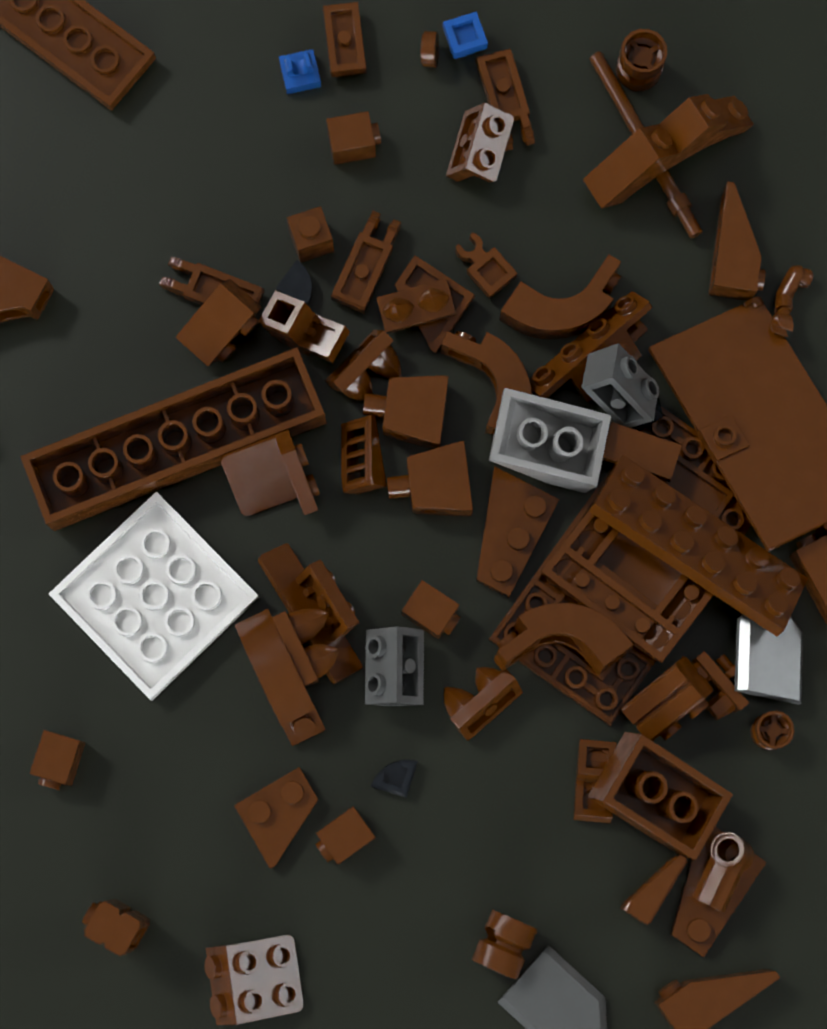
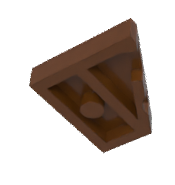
(420, 273)
(277, 813)

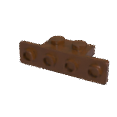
(600, 334)
(316, 590)

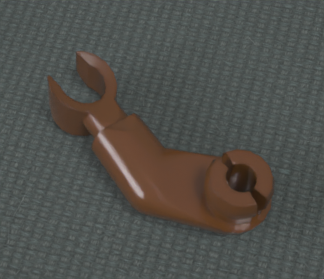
(793, 278)

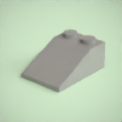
(550, 440)

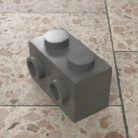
(620, 386)
(394, 667)

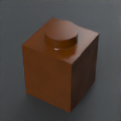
(352, 137)
(310, 234)
(431, 610)
(57, 760)
(344, 836)

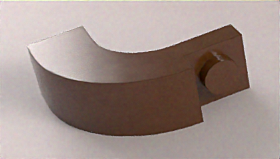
(566, 317)
(494, 360)
(567, 624)
(279, 677)

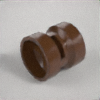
(776, 726)

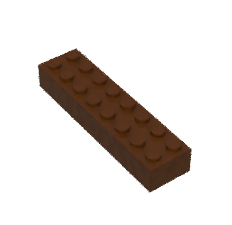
(171, 439)

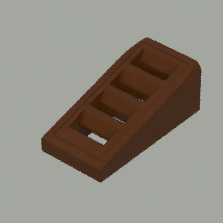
(350, 468)
(649, 897)

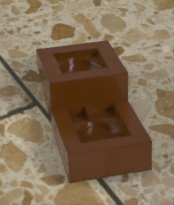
(590, 763)

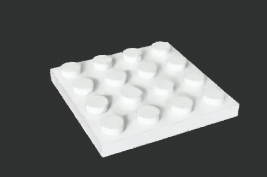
(154, 596)

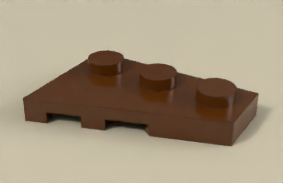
(512, 529)
(697, 922)

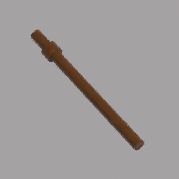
(678, 202)

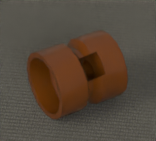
(641, 59)
(504, 944)

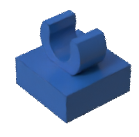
(465, 35)
(300, 71)

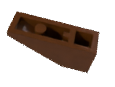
(736, 253)
(707, 1000)

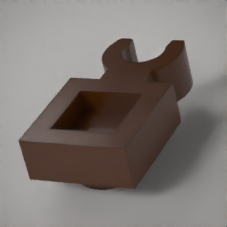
(488, 269)

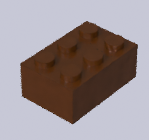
(660, 795)

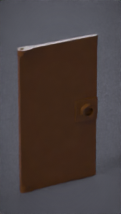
(754, 417)

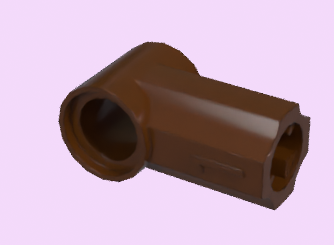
(720, 876)

